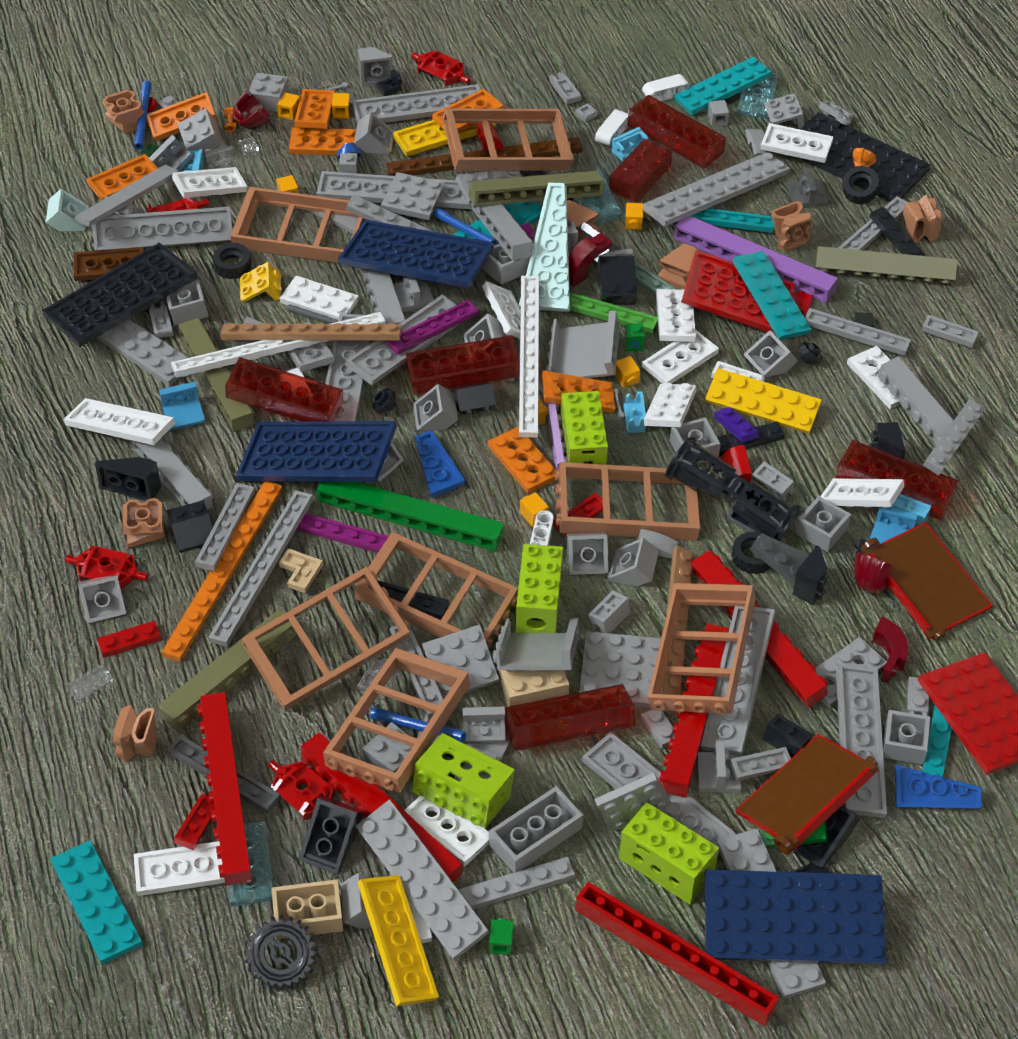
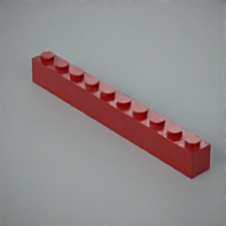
(780, 653)
(691, 725)
(225, 788)
(370, 798)
(677, 954)

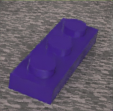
(736, 424)

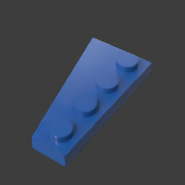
(437, 465)
(925, 790)

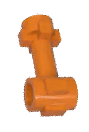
(230, 125)

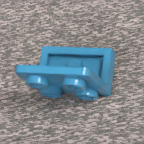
(182, 404)
(892, 522)

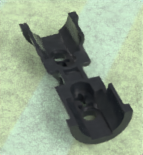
(685, 469)

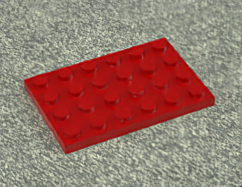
(719, 289)
(978, 709)

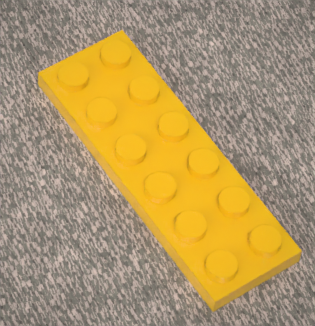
(426, 137)
(763, 400)
(398, 940)

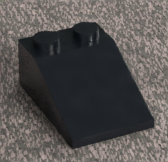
(618, 280)
(129, 477)
(838, 829)
(330, 834)

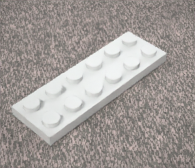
(119, 421)

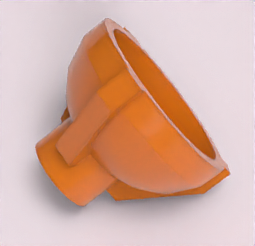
(863, 157)

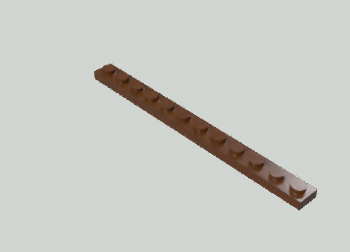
(444, 162)

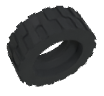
(861, 196)
(232, 250)
(743, 562)

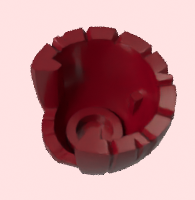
(250, 111)
(871, 573)

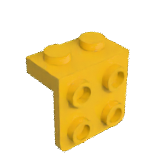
(260, 280)

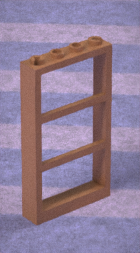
(509, 116)
(291, 200)
(618, 527)
(433, 558)
(701, 595)
(414, 664)
(271, 677)

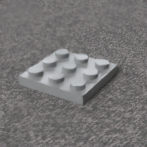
(413, 196)
(466, 652)
(625, 802)

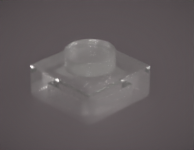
(248, 146)

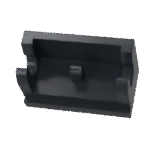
(784, 733)

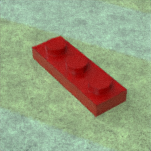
(588, 508)
(129, 639)
(195, 823)

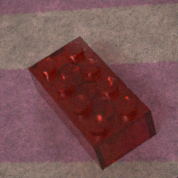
(640, 170)

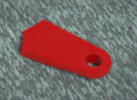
(803, 301)

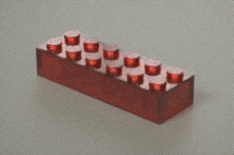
(677, 131)
(463, 364)
(283, 392)
(920, 483)
(569, 717)

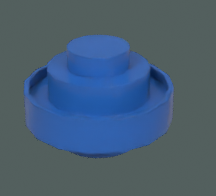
(349, 148)

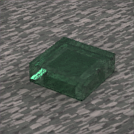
(149, 149)

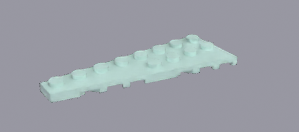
(550, 251)

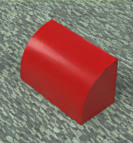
(481, 135)
(738, 459)

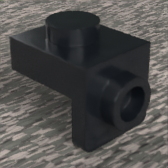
(390, 85)

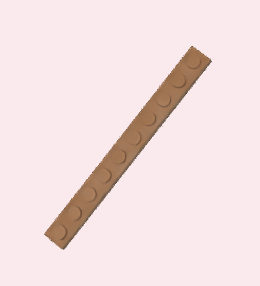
(311, 331)
(680, 573)

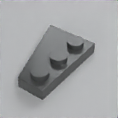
(779, 556)

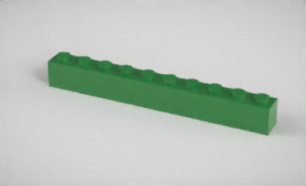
(413, 513)

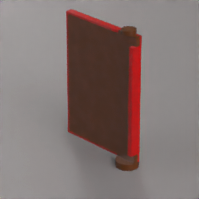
(928, 580)
(806, 792)

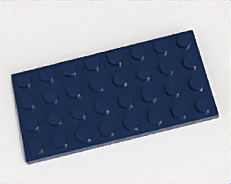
(416, 253)
(317, 451)
(794, 917)

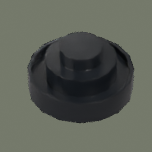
(810, 353)
(384, 401)

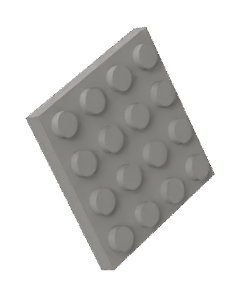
(620, 660)

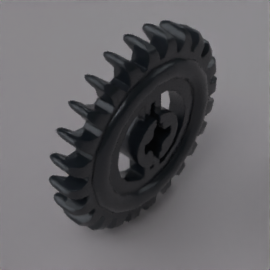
(265, 937)

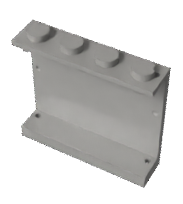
(585, 349)
(536, 650)

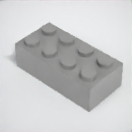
(535, 829)

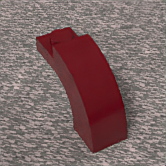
(584, 254)
(894, 643)

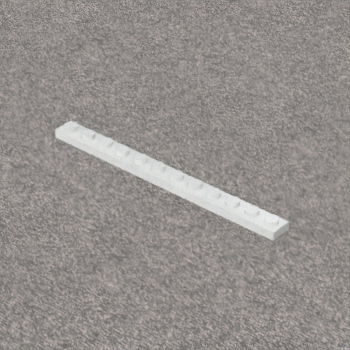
(254, 350)
(529, 357)

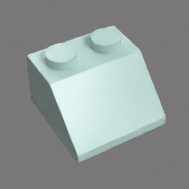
(62, 212)

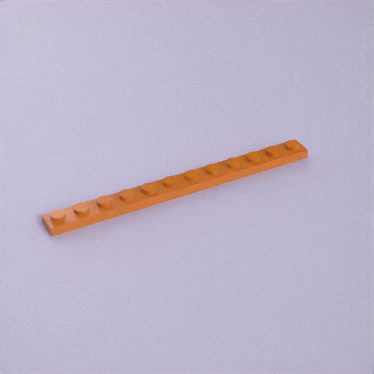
(217, 580)

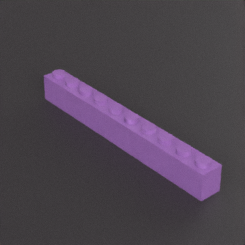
(727, 246)

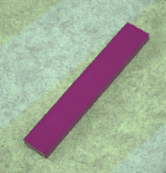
(433, 326)
(342, 533)

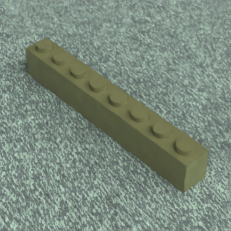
(533, 188)
(886, 263)
(197, 343)
(220, 675)

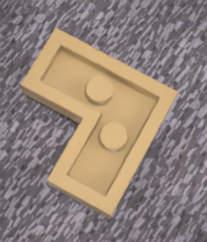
(304, 569)

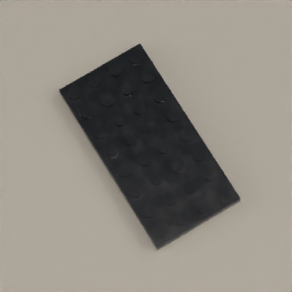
(896, 169)
(119, 294)

